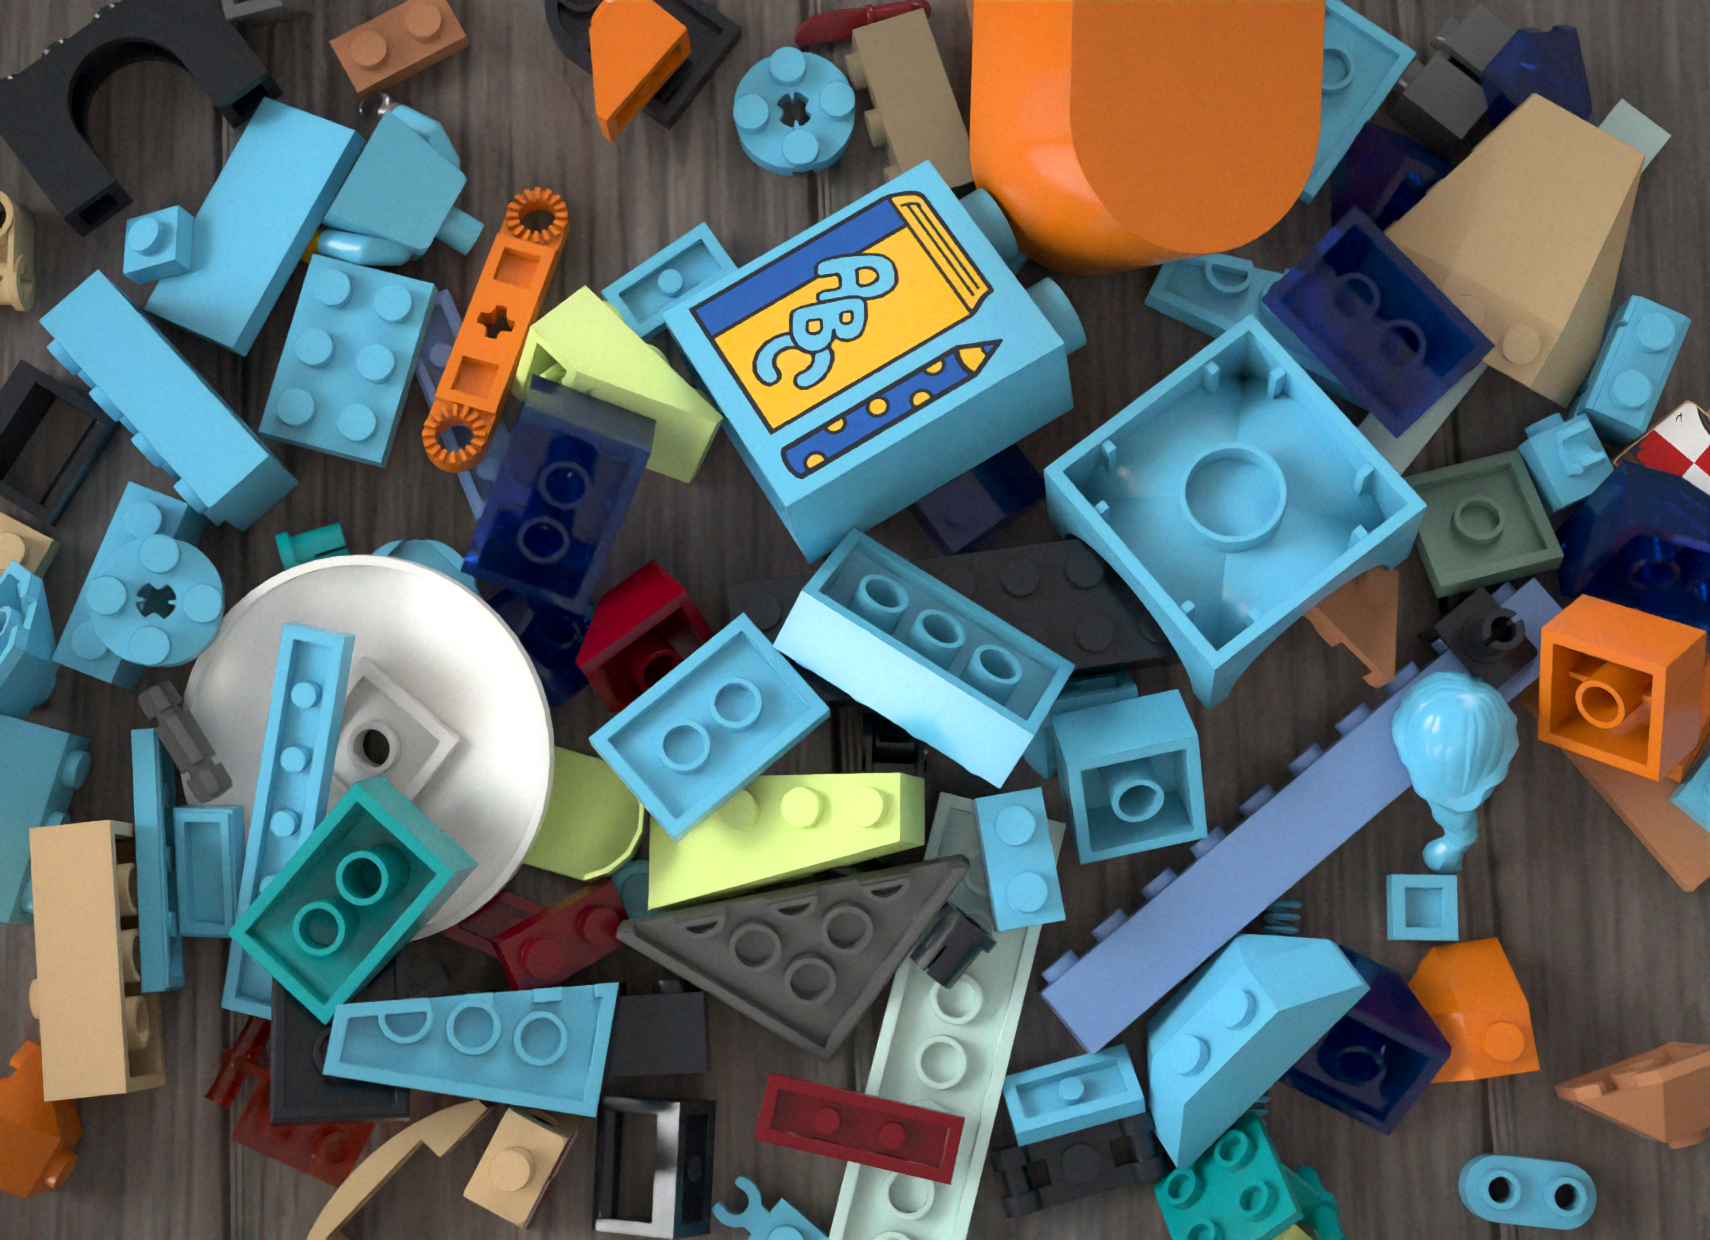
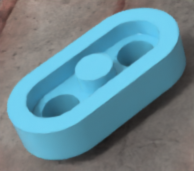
(1529, 1191)

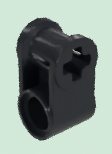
(880, 756)

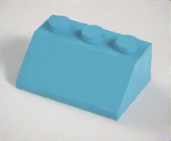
(36, 788)

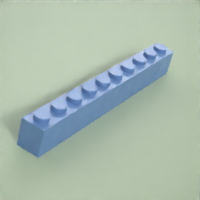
(1260, 856)

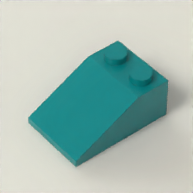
(352, 896)

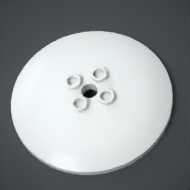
(424, 671)

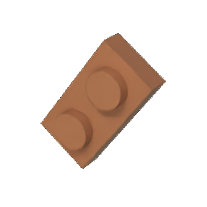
(399, 44)

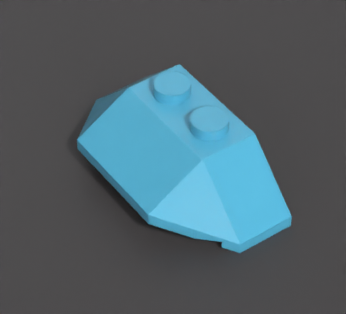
(1239, 1032)

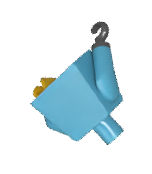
(397, 194)

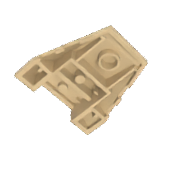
(1531, 241)

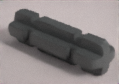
(185, 741)

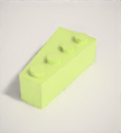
(786, 832)

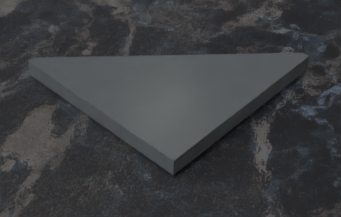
(806, 953)

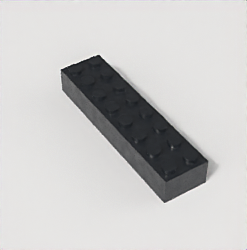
(1047, 590)

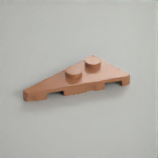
(1363, 619)

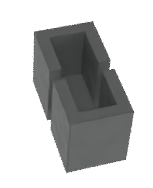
(1447, 96)

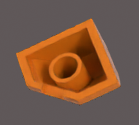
(1477, 1009)
(34, 1134)

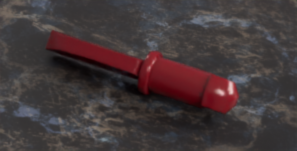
(839, 23)

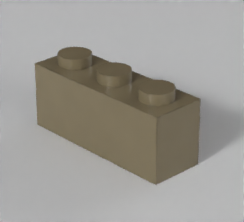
(910, 99)

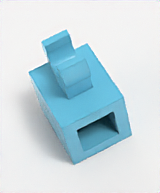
(1564, 461)

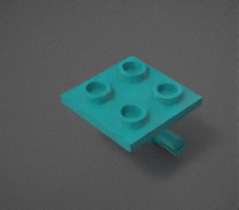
(1245, 1192)

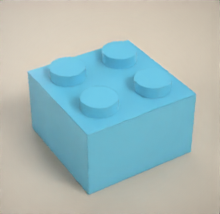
(1129, 776)

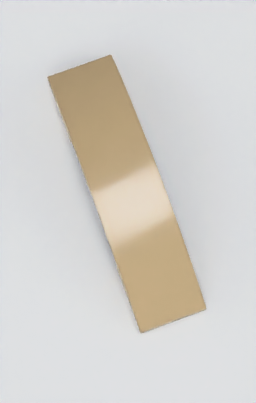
(439, 1131)

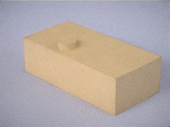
(87, 991)

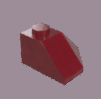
(639, 636)

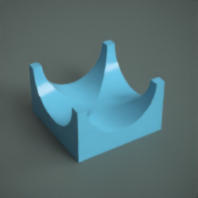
(1233, 502)

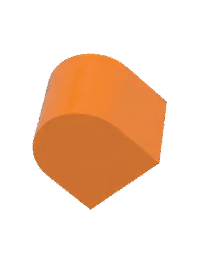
(1143, 124)

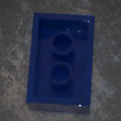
(559, 495)

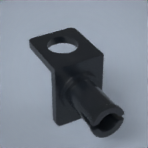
(1483, 637)

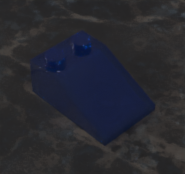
(1641, 545)

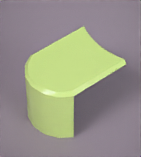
(590, 820)

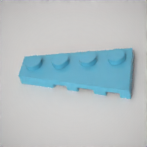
(1222, 290)
(496, 1047)

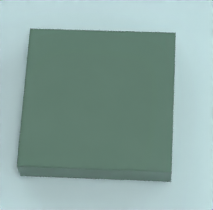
(1482, 524)

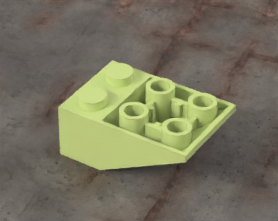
(598, 354)

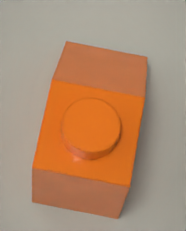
(632, 56)

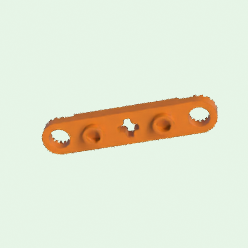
(482, 367)

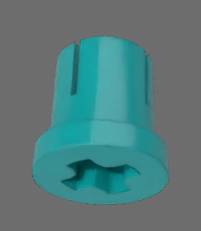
(305, 546)

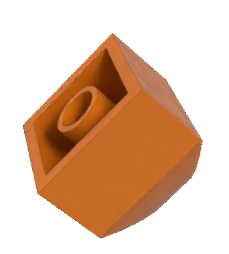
(1621, 686)

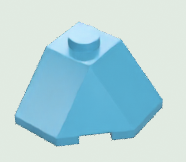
(25, 642)

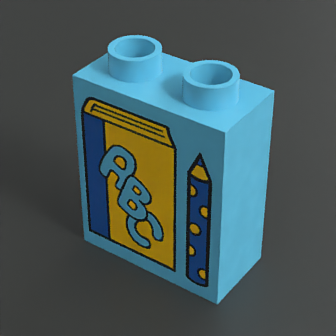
(878, 355)

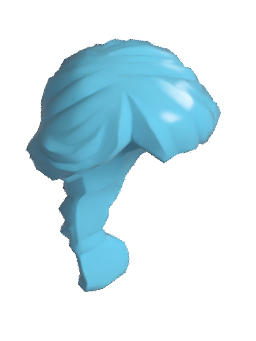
(1456, 747)

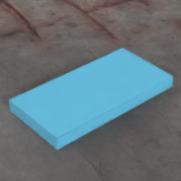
(257, 224)

